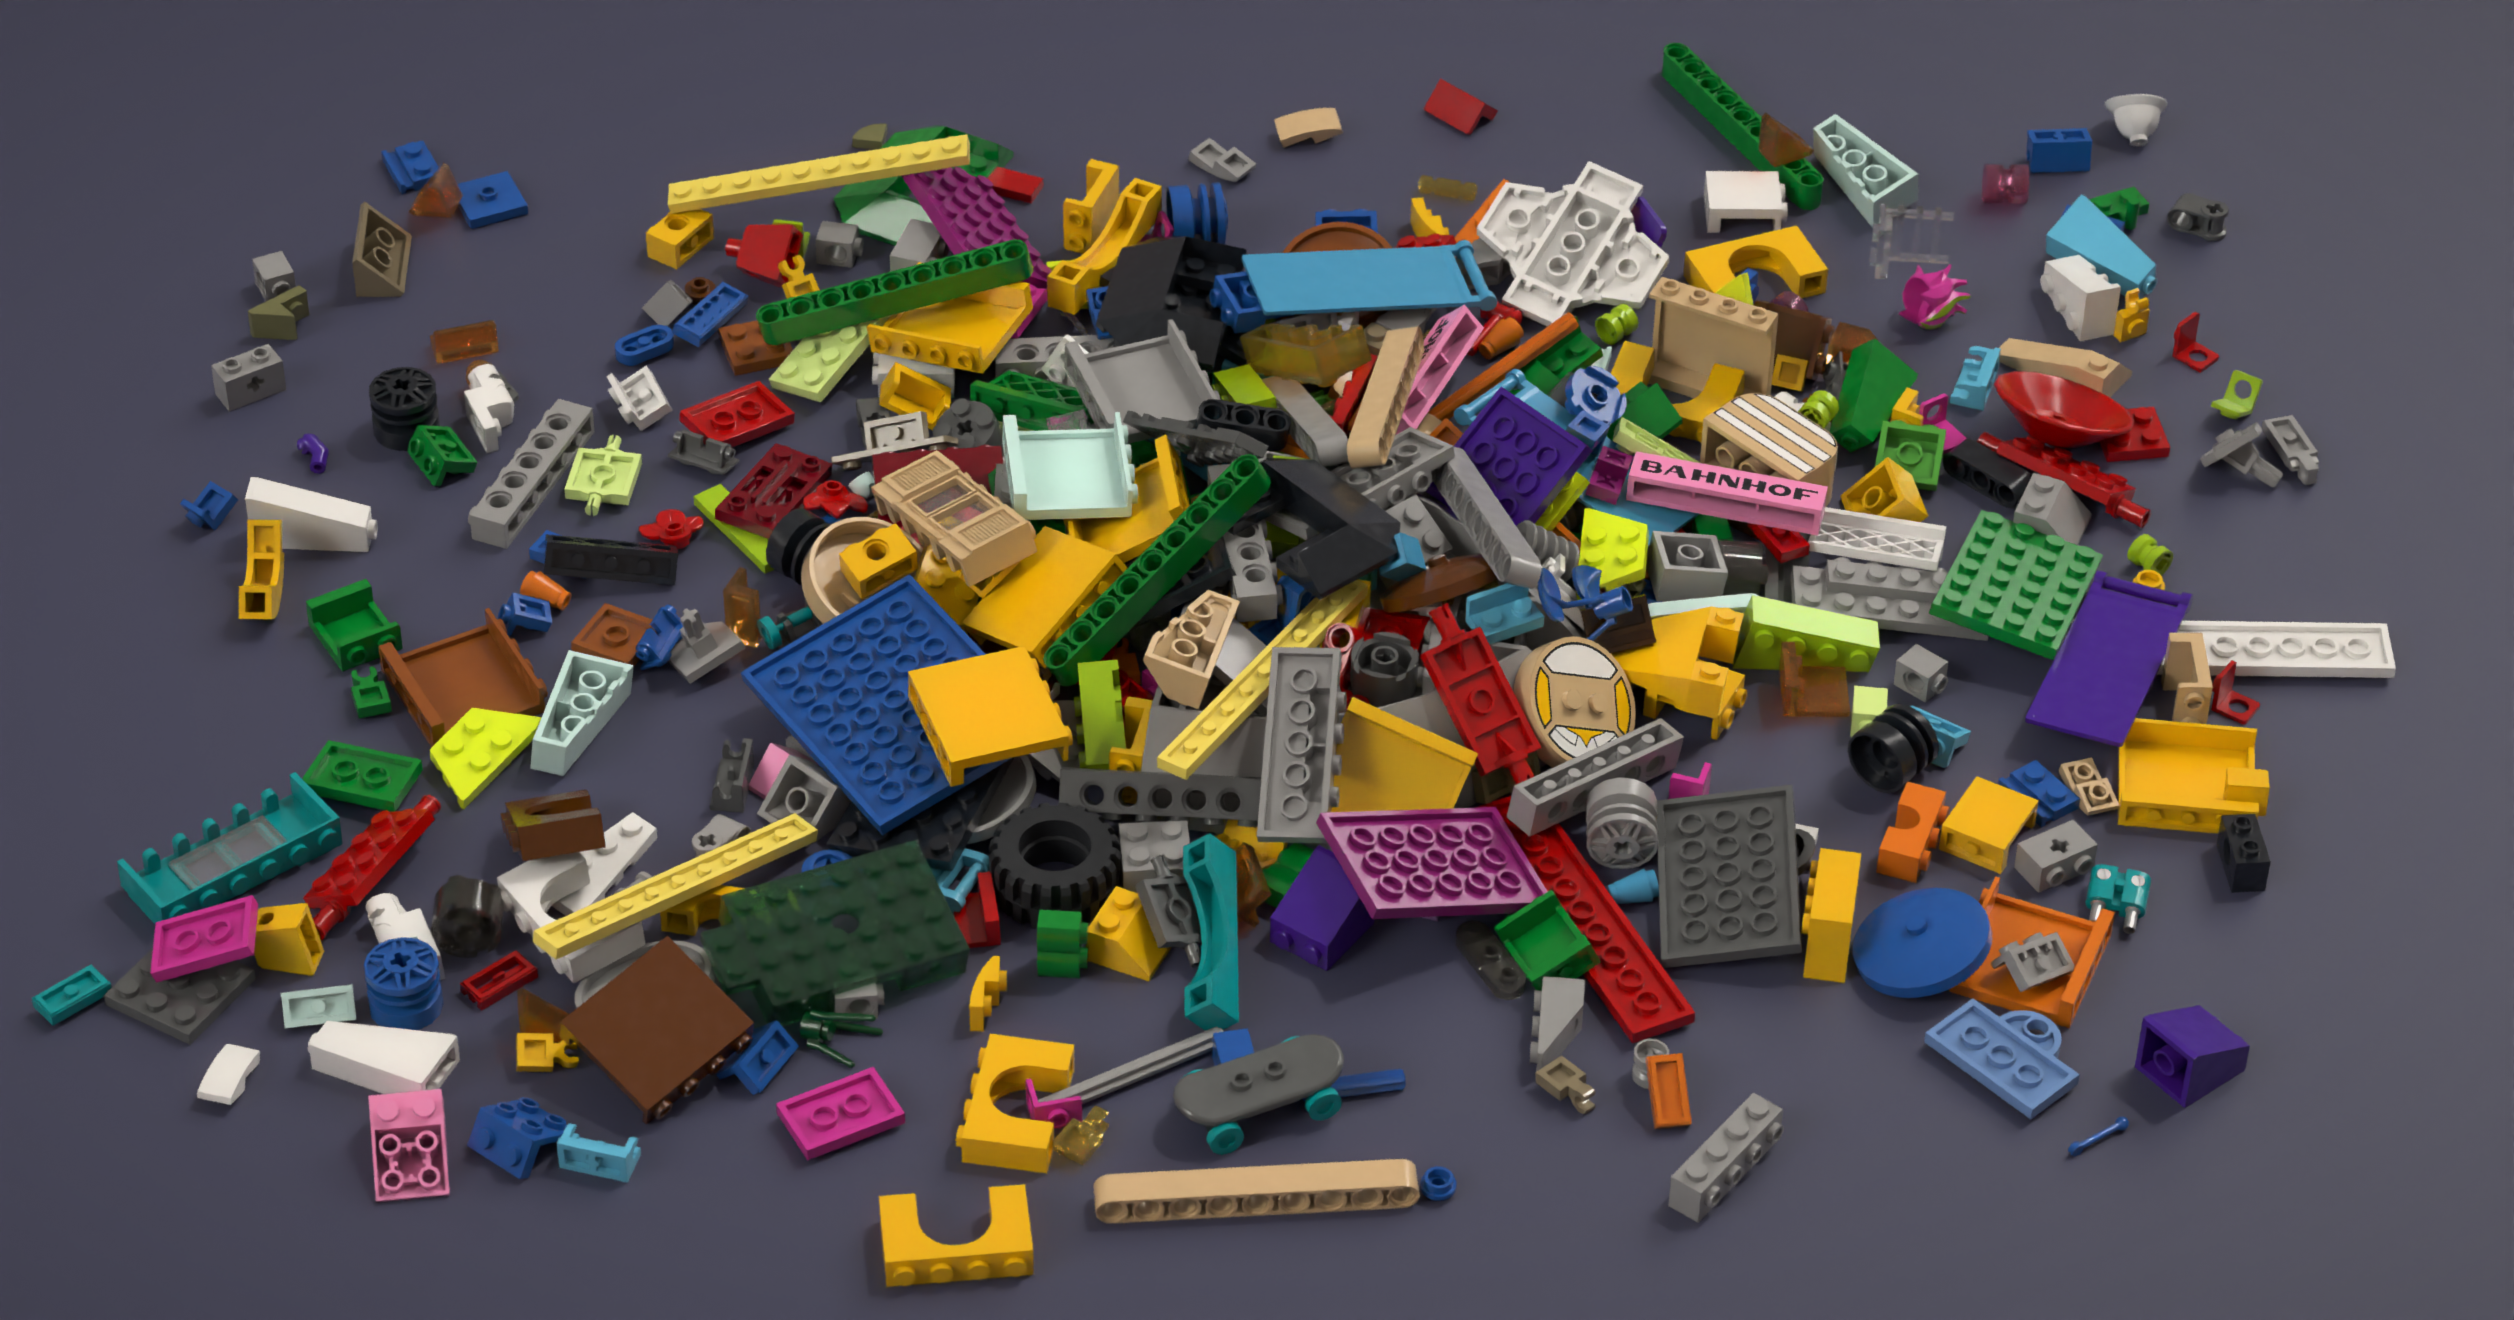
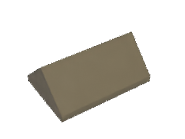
(380, 255)

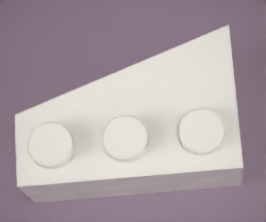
(2082, 296)

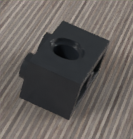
(2243, 853)

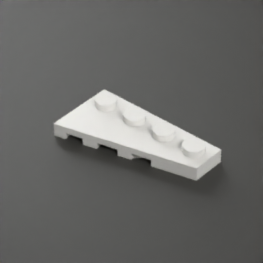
(624, 847)

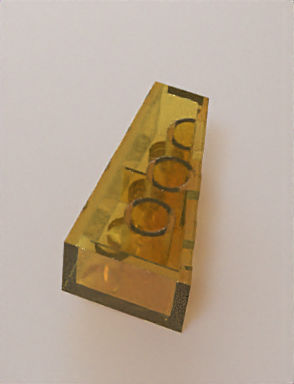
(1306, 352)

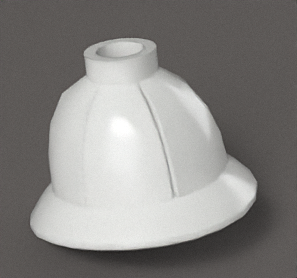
(2136, 115)

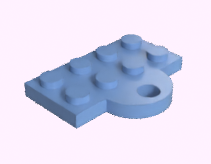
(2006, 1055)

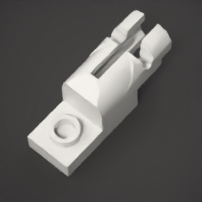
(393, 922)

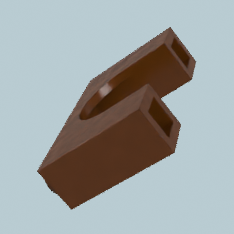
(553, 825)

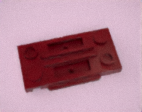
(772, 490)

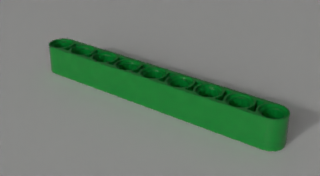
(1736, 121)
(894, 292)
(1158, 568)

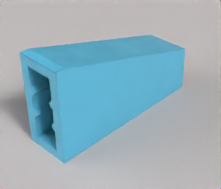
(2098, 240)

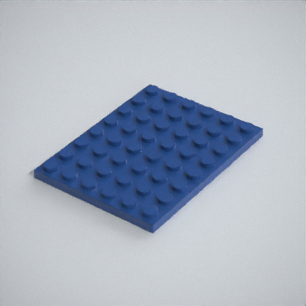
(850, 704)

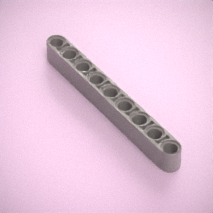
(1310, 424)
(1487, 522)

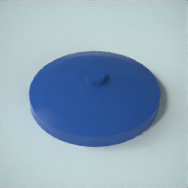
(1922, 942)

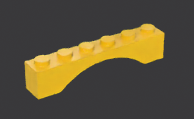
(1128, 224)

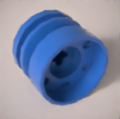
(1198, 215)
(403, 984)

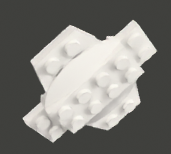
(1572, 245)

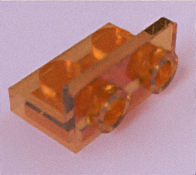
(1251, 885)

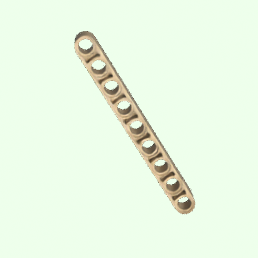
(1385, 398)
(1256, 1191)

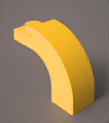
(265, 570)

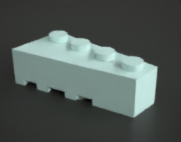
(1863, 168)
(578, 709)

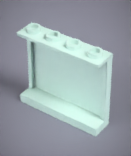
(1069, 472)

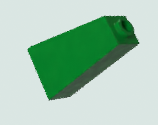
(1869, 393)

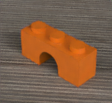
(1916, 830)

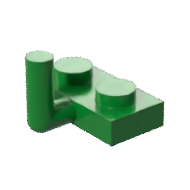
(2123, 206)

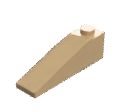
(2065, 362)
(1189, 648)

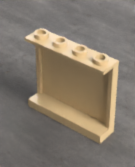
(1706, 328)

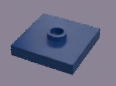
(491, 200)

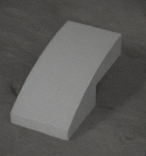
(1217, 161)

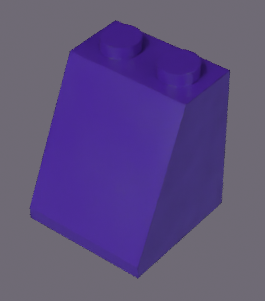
(1320, 913)
(2189, 1053)

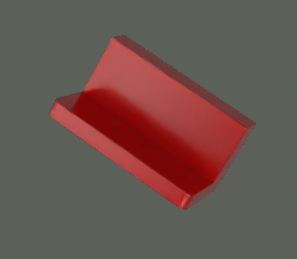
(1457, 107)
(980, 915)

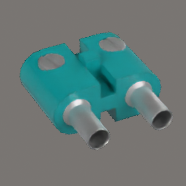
(2118, 892)

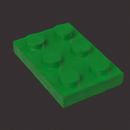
(362, 775)

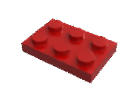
(738, 415)

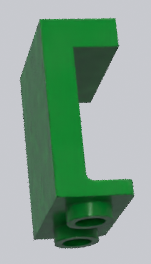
(351, 625)
(1546, 941)

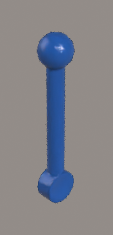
(2076, 1148)

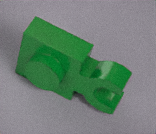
(370, 694)

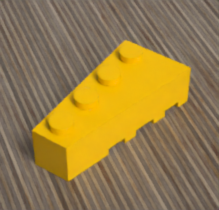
(1830, 914)

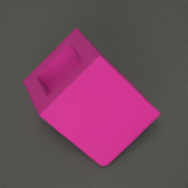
(1688, 786)

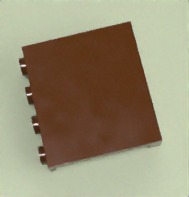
(659, 1029)

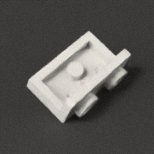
(640, 398)

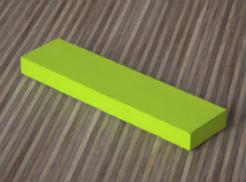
(749, 543)

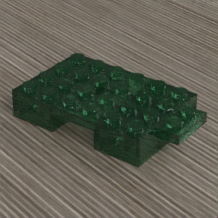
(789, 954)

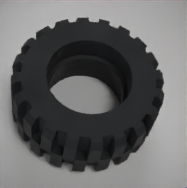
(1054, 835)

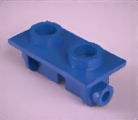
(656, 648)

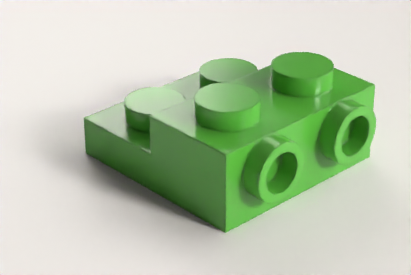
(1914, 449)

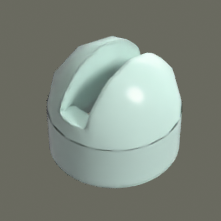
(862, 485)

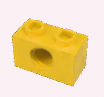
(679, 237)
(871, 575)

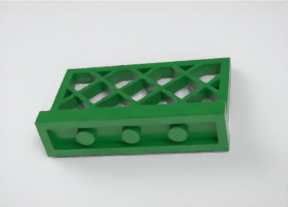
(1027, 398)

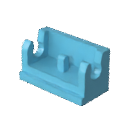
(1976, 378)
(597, 1156)

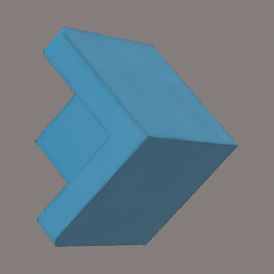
(1408, 560)

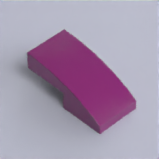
(1609, 475)

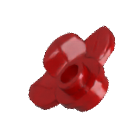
(834, 499)
(672, 528)

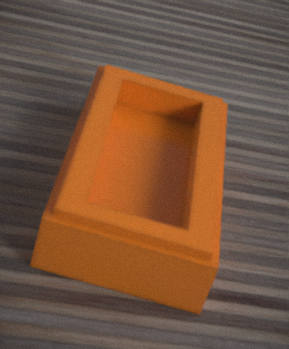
(1668, 1091)

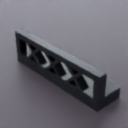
(610, 559)

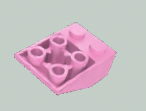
(409, 1145)

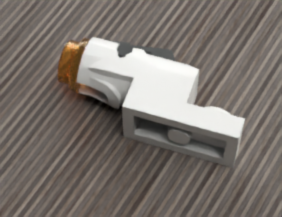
(488, 402)

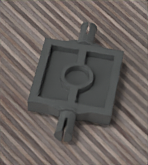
(1171, 910)

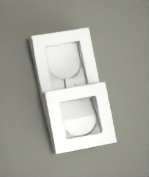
(227, 1074)

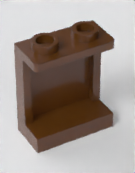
(1801, 335)

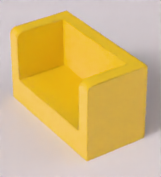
(910, 392)

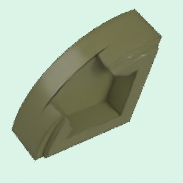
(870, 137)

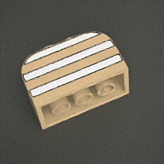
(1769, 439)

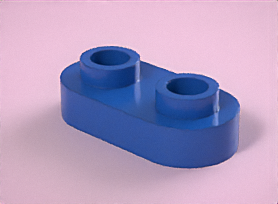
(644, 345)

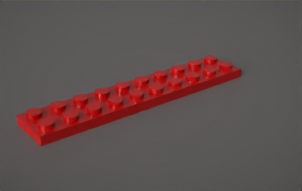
(1629, 974)

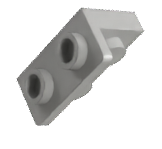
(2036, 960)

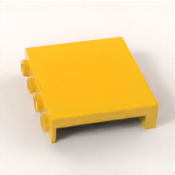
(956, 332)
(1160, 502)
(1044, 594)
(986, 710)
(1396, 764)
(2177, 774)

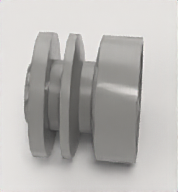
(1621, 823)

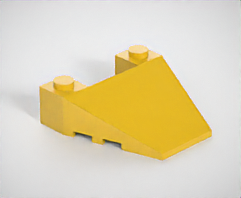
(1672, 662)

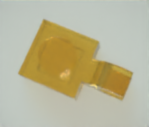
(1082, 1139)

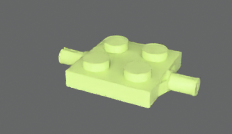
(603, 476)

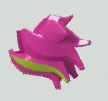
(1932, 298)

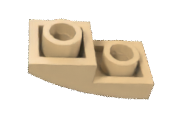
(1314, 123)
(2085, 781)

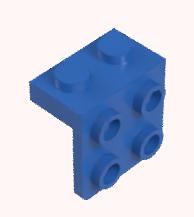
(513, 1133)

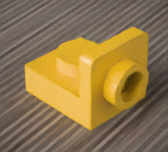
(1907, 408)

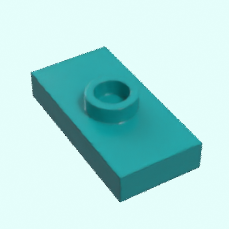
(71, 995)

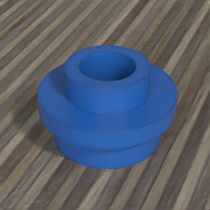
(1438, 1183)

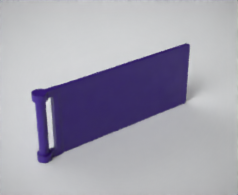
(2108, 660)

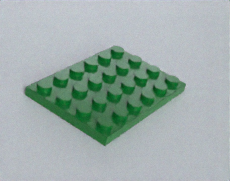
(2016, 584)

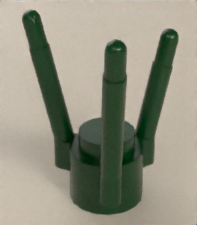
(821, 1026)

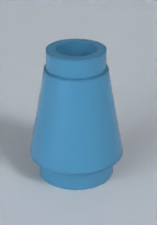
(1635, 888)

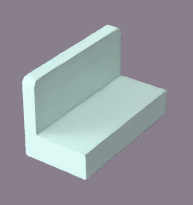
(318, 1006)

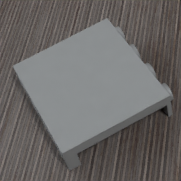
(1141, 377)

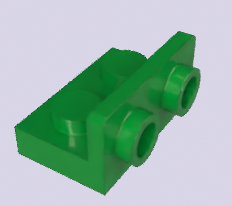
(439, 451)

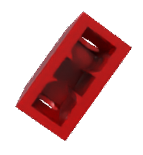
(763, 249)

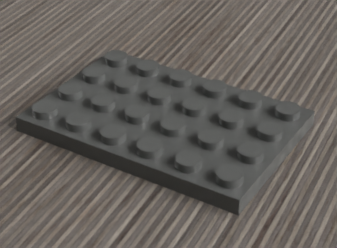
(1728, 876)

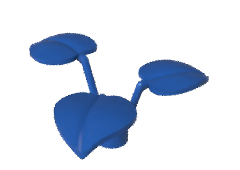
(1586, 582)

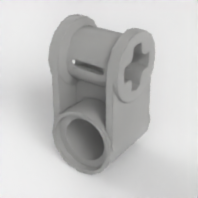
(718, 833)

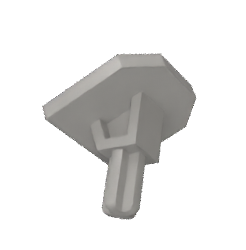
(2242, 454)
(702, 646)

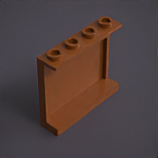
(463, 673)

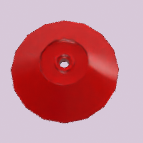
(2061, 409)

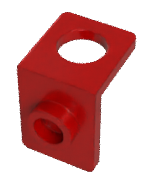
(2186, 344)
(2226, 696)

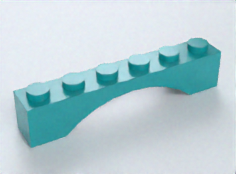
(1212, 879)

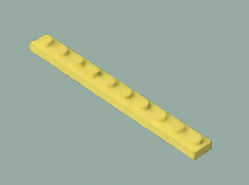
(819, 174)
(1252, 684)
(674, 886)

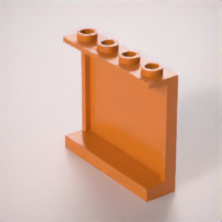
(2017, 920)

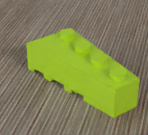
(1818, 635)

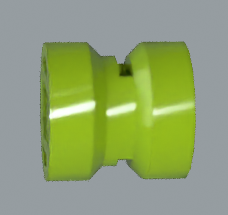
(1617, 323)
(1820, 408)
(2148, 554)

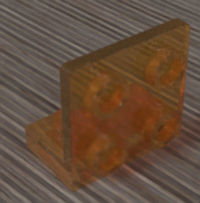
(1811, 689)

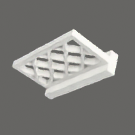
(1879, 539)

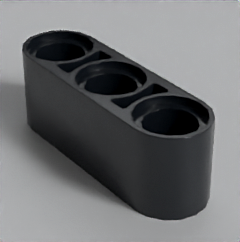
(1261, 423)
(1987, 472)

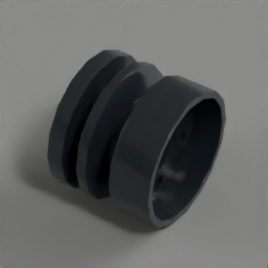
(399, 403)
(792, 541)
(1893, 748)

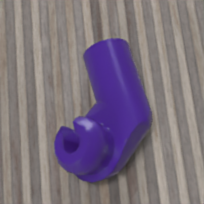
(313, 445)

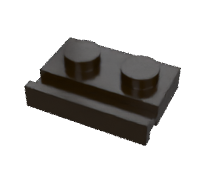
(1631, 630)

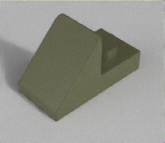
(279, 315)

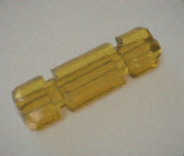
(1447, 187)

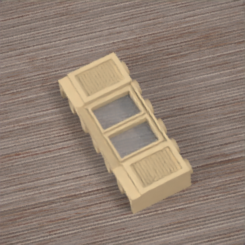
(955, 517)

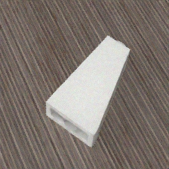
(311, 518)
(384, 1057)

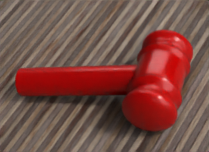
(1493, 316)

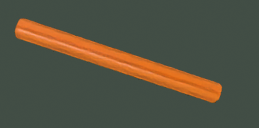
(1515, 360)

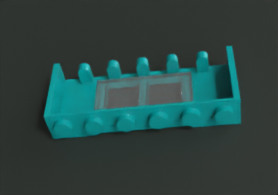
(236, 857)

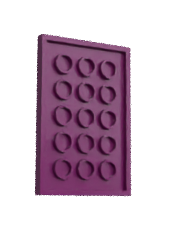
(970, 214)
(1432, 861)

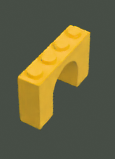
(1778, 251)
(1724, 384)
(1004, 1066)
(917, 1259)

